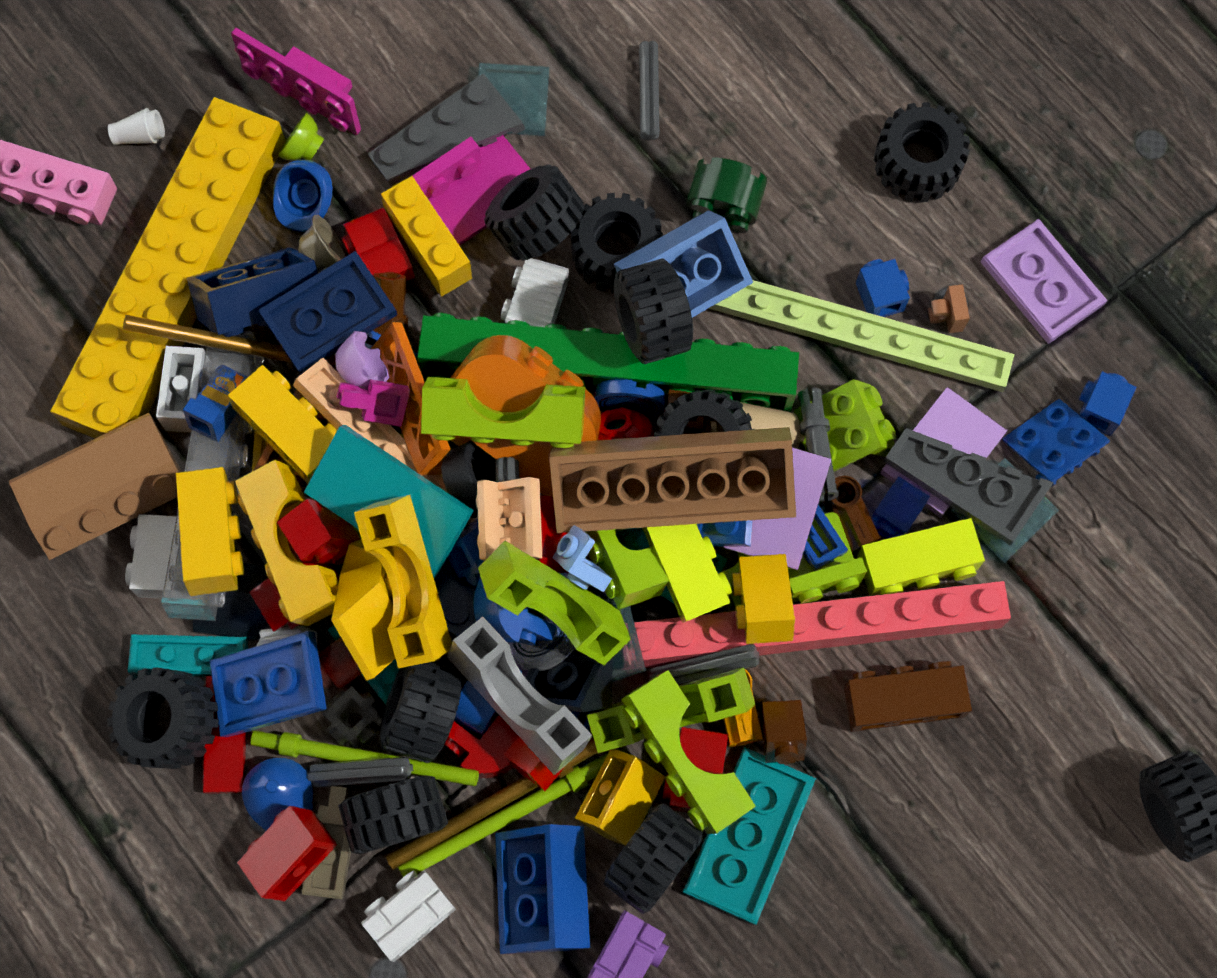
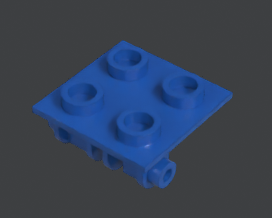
(1056, 441)

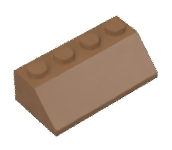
(97, 486)

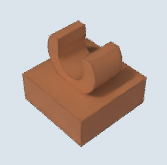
(951, 309)

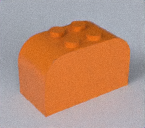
(510, 378)

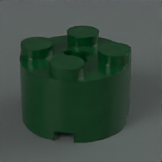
(728, 191)

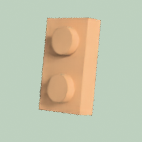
(510, 514)

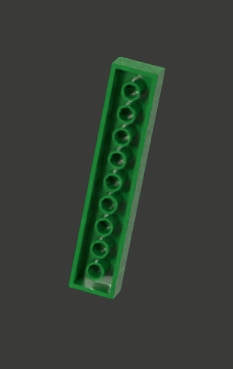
(738, 369)

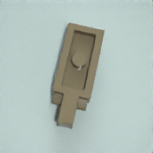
(331, 874)

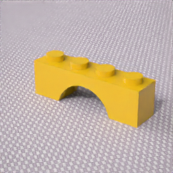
(305, 590)
(418, 621)

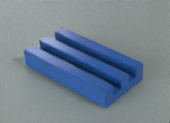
(827, 556)

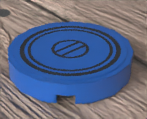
(625, 394)

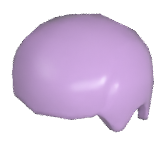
(358, 363)

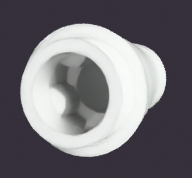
(138, 128)

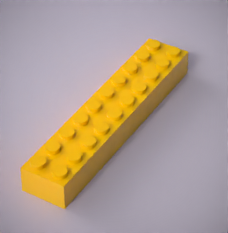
(185, 237)

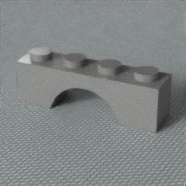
(542, 725)

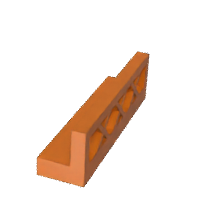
(404, 370)

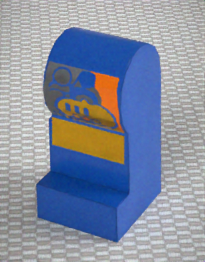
(213, 404)

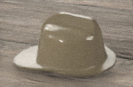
(321, 244)

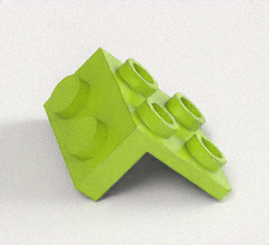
(855, 423)
(840, 575)

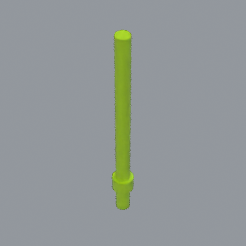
(292, 745)
(573, 781)

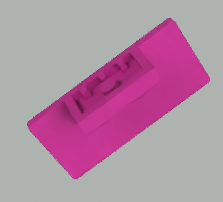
(301, 77)
(467, 181)

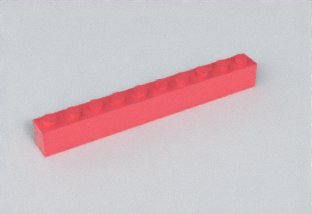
(835, 623)

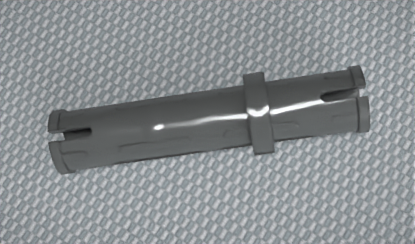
(815, 430)

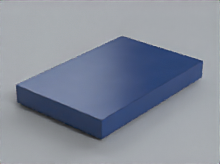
(268, 684)

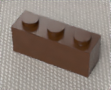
(907, 696)

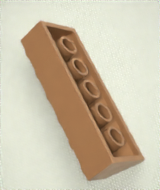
(674, 480)

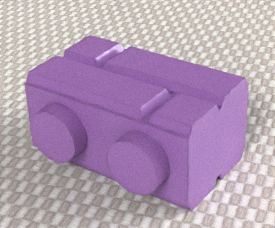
(630, 950)

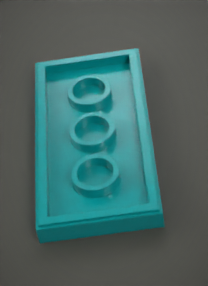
(361, 473)
(744, 858)

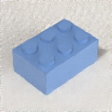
(702, 257)

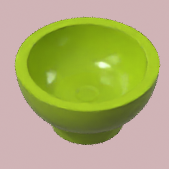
(302, 141)

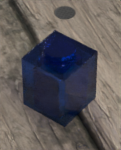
(899, 509)

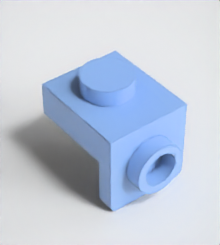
(571, 556)

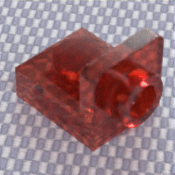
(339, 663)

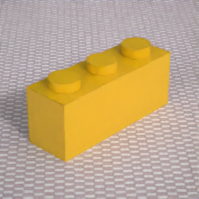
(426, 236)
(283, 420)
(208, 531)

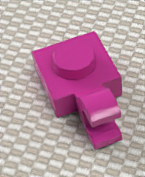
(380, 403)

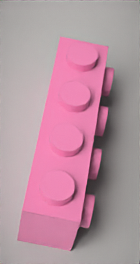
(54, 184)

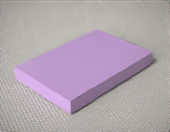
(1043, 281)
(960, 425)
(791, 534)

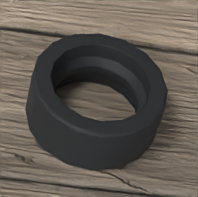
(463, 469)

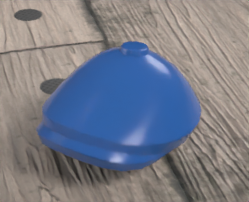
(300, 192)
(275, 787)

